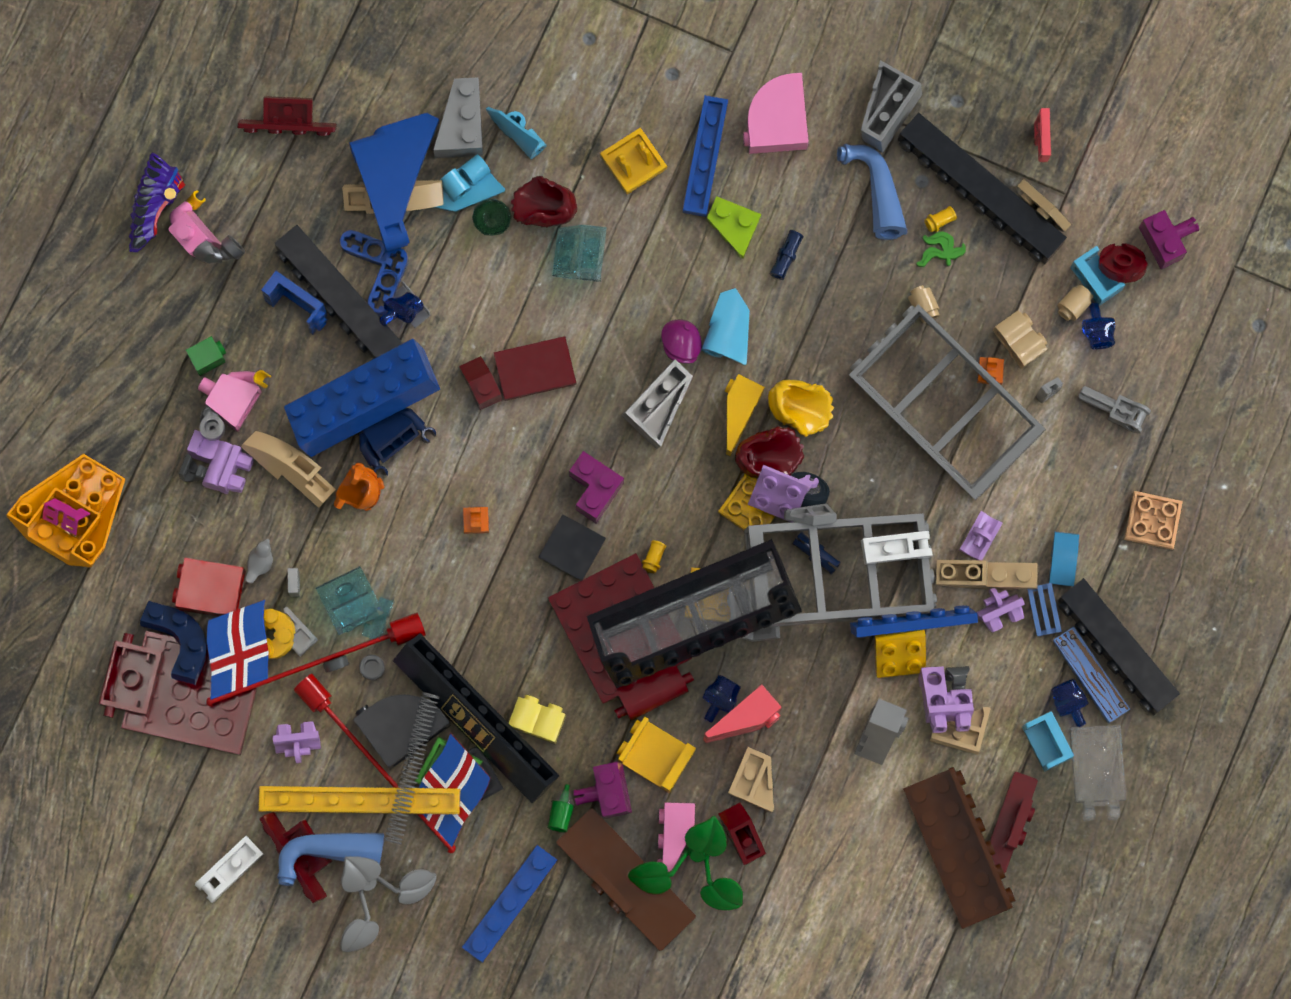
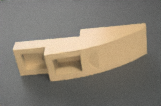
(424, 195)
(285, 460)
(986, 575)

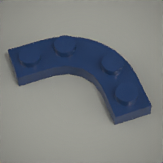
(187, 634)

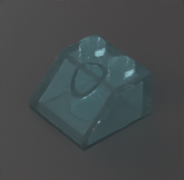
(349, 600)

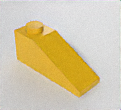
(740, 405)

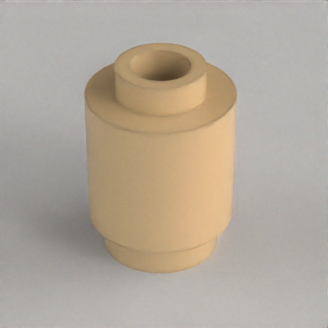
(926, 299)
(1075, 303)

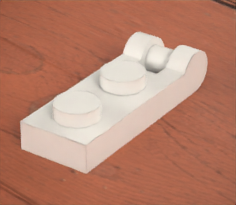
(896, 547)
(229, 868)

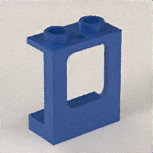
(280, 285)

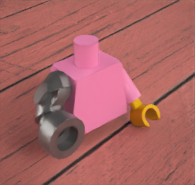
(197, 237)
(229, 401)

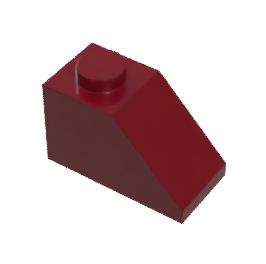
(481, 383)
(742, 833)

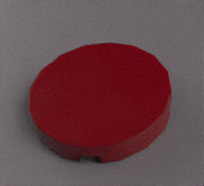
(1122, 263)

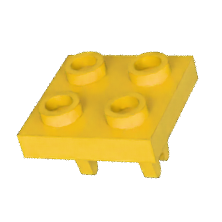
(633, 161)
(900, 653)

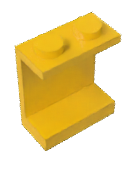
(655, 754)

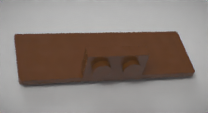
(607, 863)

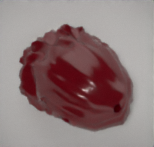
(543, 203)
(773, 448)

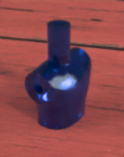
(403, 308)
(1099, 329)
(721, 695)
(1069, 700)

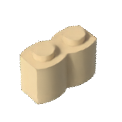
(1020, 339)

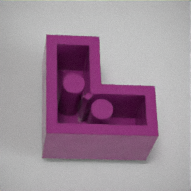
(601, 486)

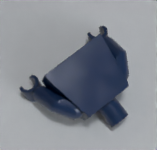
(391, 435)

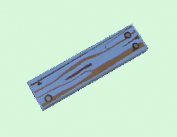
(1091, 675)

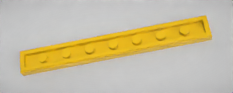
(357, 800)

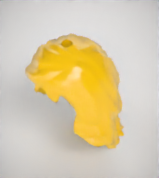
(801, 406)

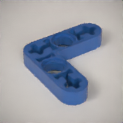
(383, 259)

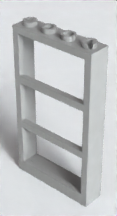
(1005, 460)
(754, 537)

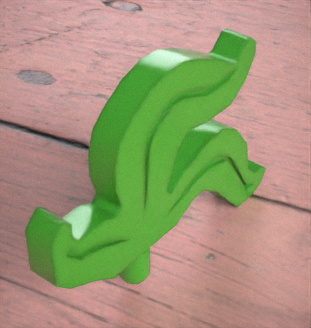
(946, 242)

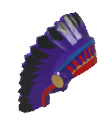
(154, 193)

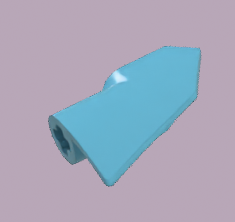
(525, 139)
(469, 185)
(728, 328)

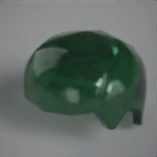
(492, 217)

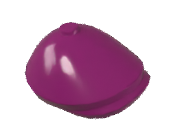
(681, 341)

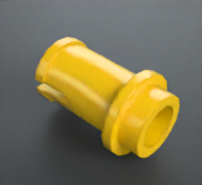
(938, 220)
(653, 557)

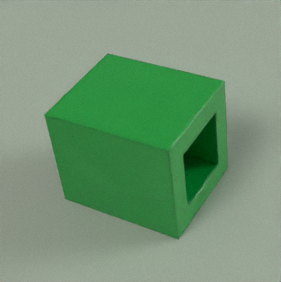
(206, 355)

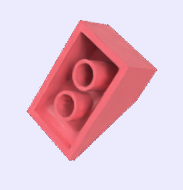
(750, 715)

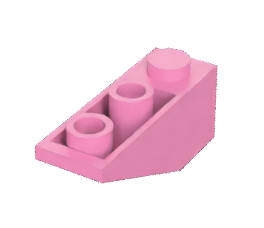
(676, 820)

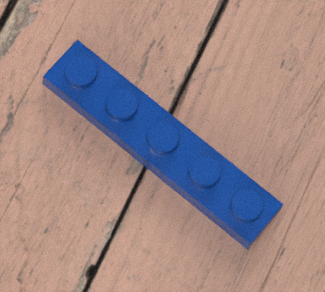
(705, 156)
(913, 621)
(509, 903)

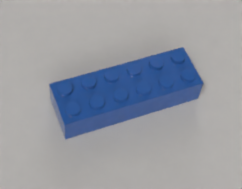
(362, 397)

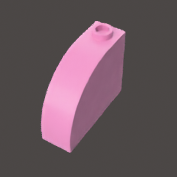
(777, 117)

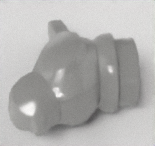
(259, 561)

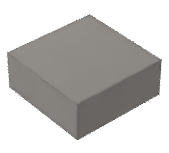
(293, 582)

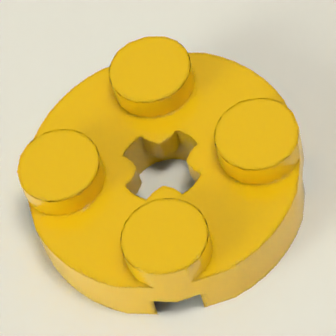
(284, 633)

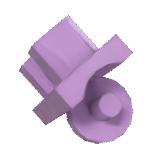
(980, 536)
(1010, 605)
(296, 743)

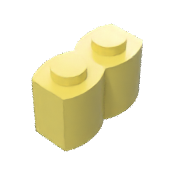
(537, 719)

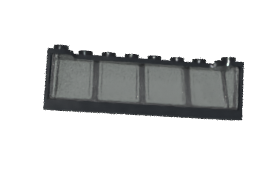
(693, 614)

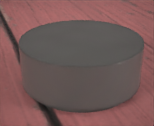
(336, 663)
(372, 667)

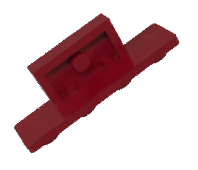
(287, 114)
(1012, 818)
(306, 865)

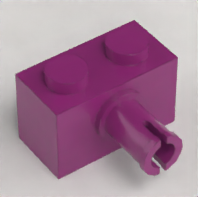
(1165, 238)
(609, 790)

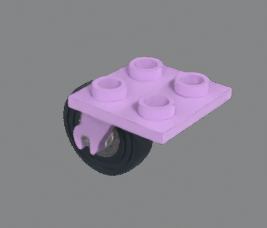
(780, 491)

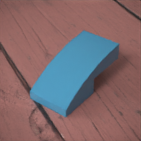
(1064, 558)

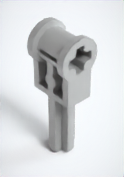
(1121, 410)

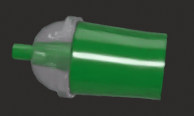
(561, 810)

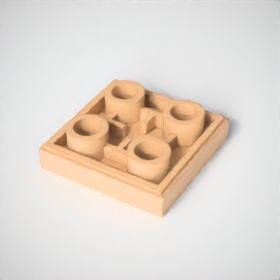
(1153, 520)

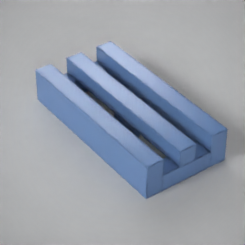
(1044, 610)

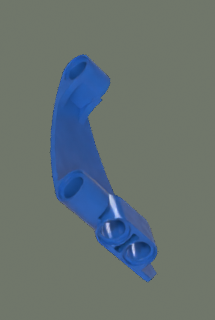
(389, 170)

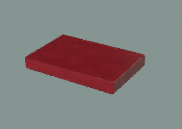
(535, 368)

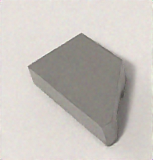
(1049, 389)

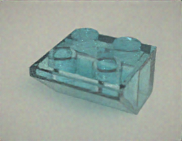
(580, 252)

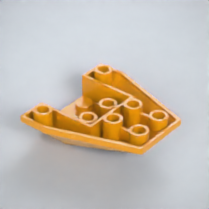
(80, 485)

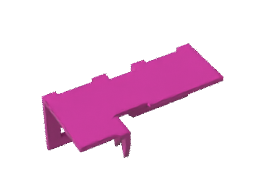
(67, 510)

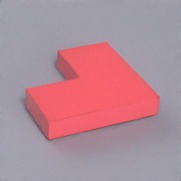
(1042, 134)

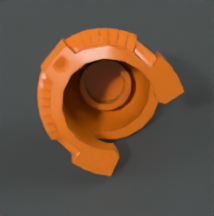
(359, 488)

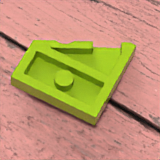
(734, 223)

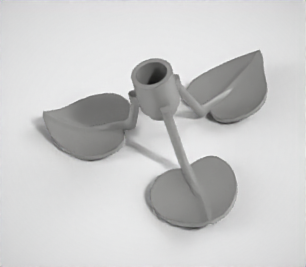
(361, 875)

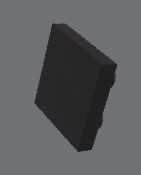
(572, 548)

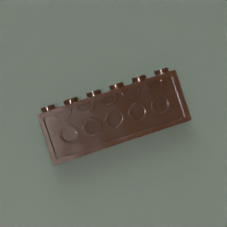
(959, 847)

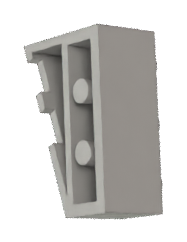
(889, 105)
(461, 123)
(656, 407)
(880, 731)

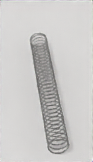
(410, 776)

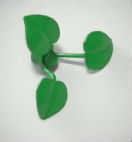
(703, 841)

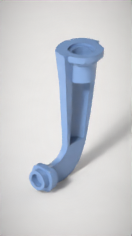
(887, 211)
(329, 846)

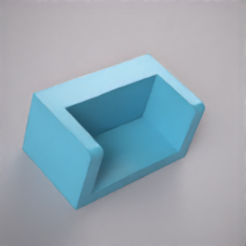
(1093, 279)
(1048, 741)

